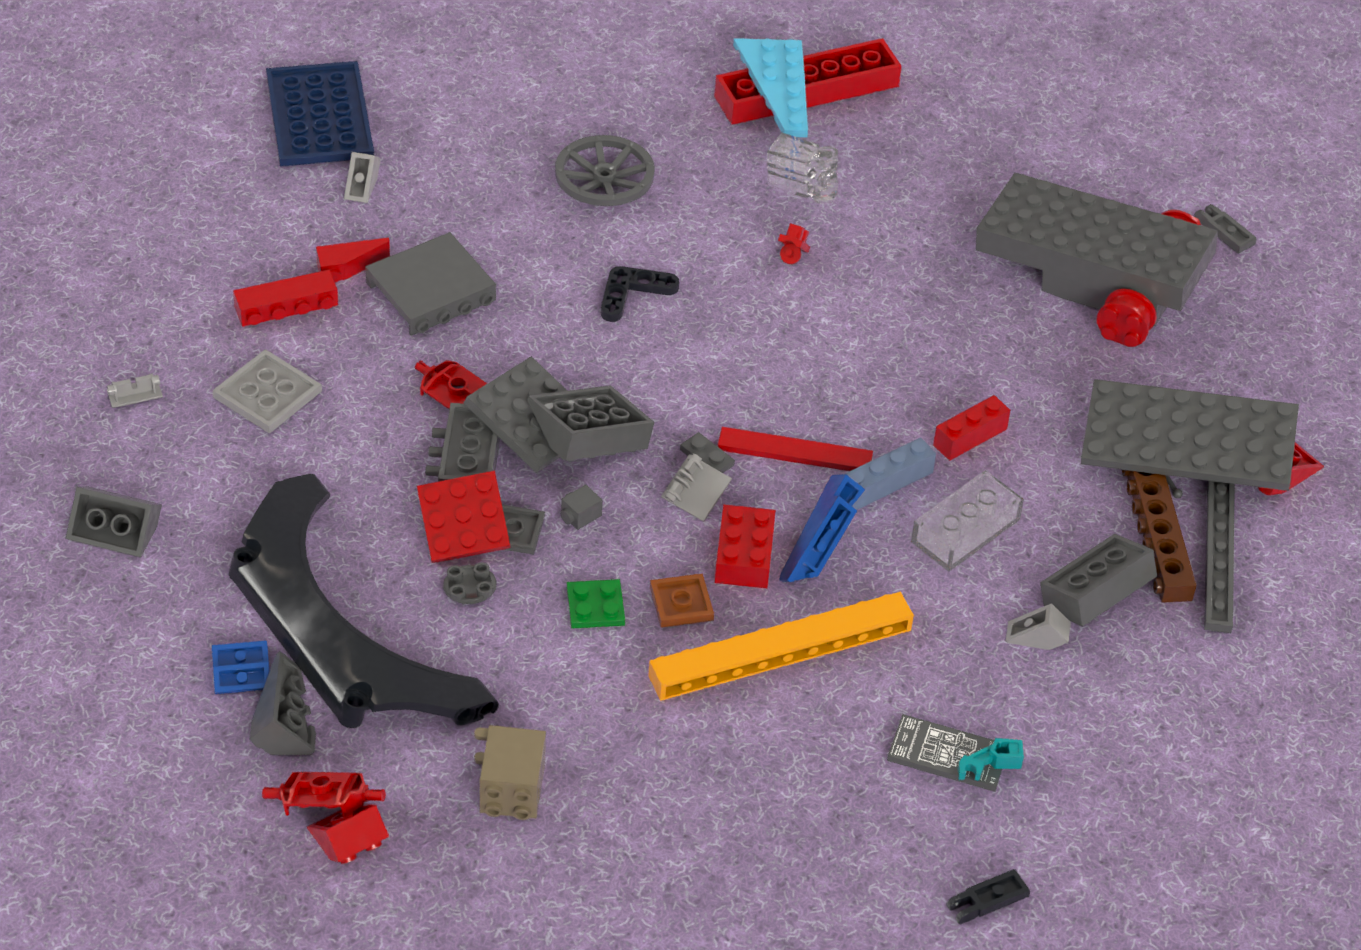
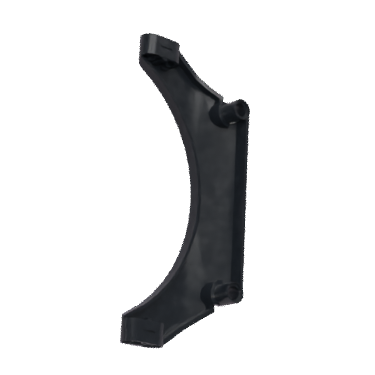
(333, 655)

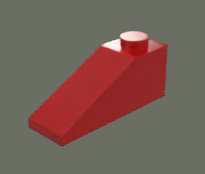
(351, 258)

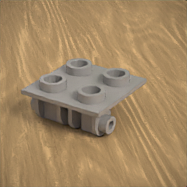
(696, 487)

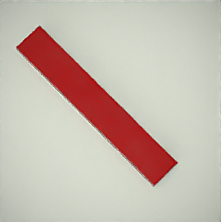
(793, 449)

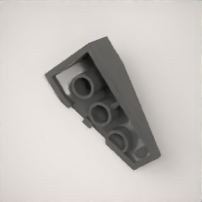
(280, 715)

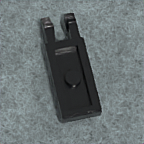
(989, 896)

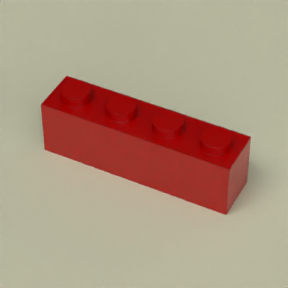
(285, 298)

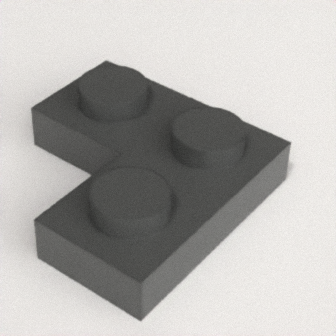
(708, 452)

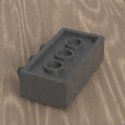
(467, 448)
(1099, 579)

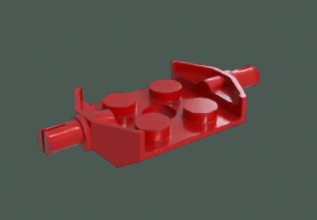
(440, 379)
(324, 790)

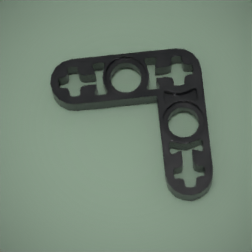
(630, 282)

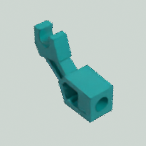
(1000, 755)

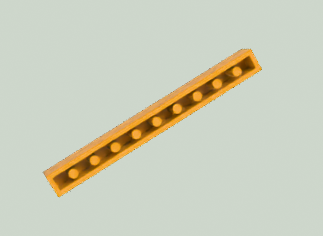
(780, 645)

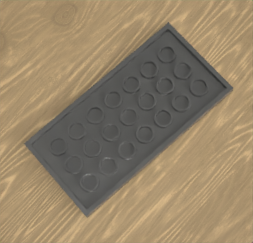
(1190, 434)

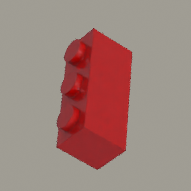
(971, 427)

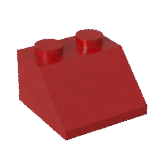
(348, 835)

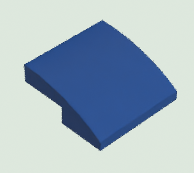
(240, 666)

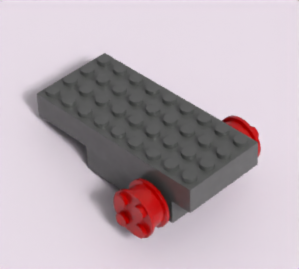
(1100, 252)

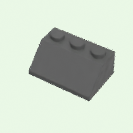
(112, 520)

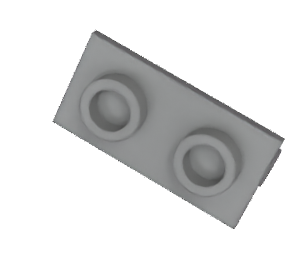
(125, 393)

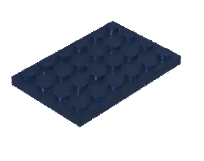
(319, 113)

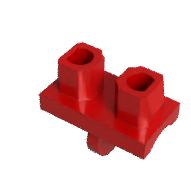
(793, 243)

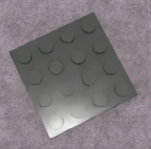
(507, 413)

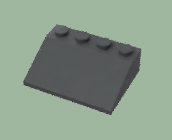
(591, 422)

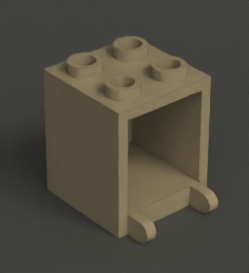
(511, 771)

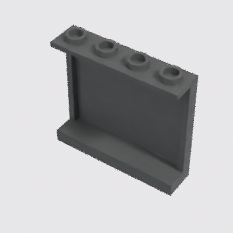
(432, 282)

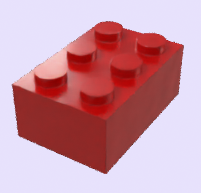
(745, 546)

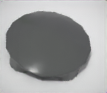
(469, 583)

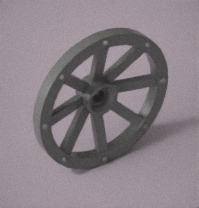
(604, 173)

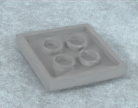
(267, 391)

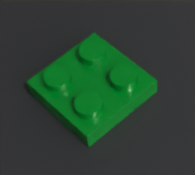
(595, 603)

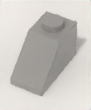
(361, 176)
(1040, 629)

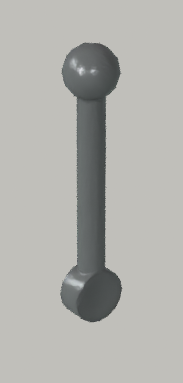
(1177, 493)

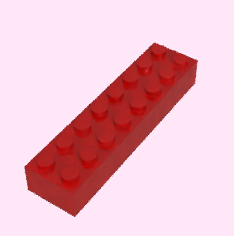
(827, 75)

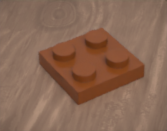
(681, 600)

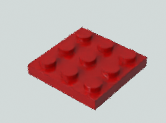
(463, 517)

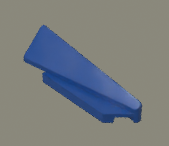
(823, 529)

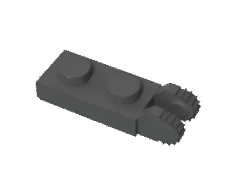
(1228, 229)

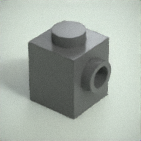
(581, 507)

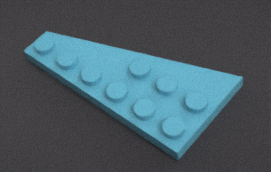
(779, 77)

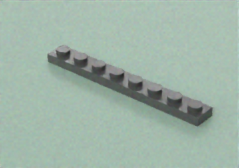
(1219, 557)

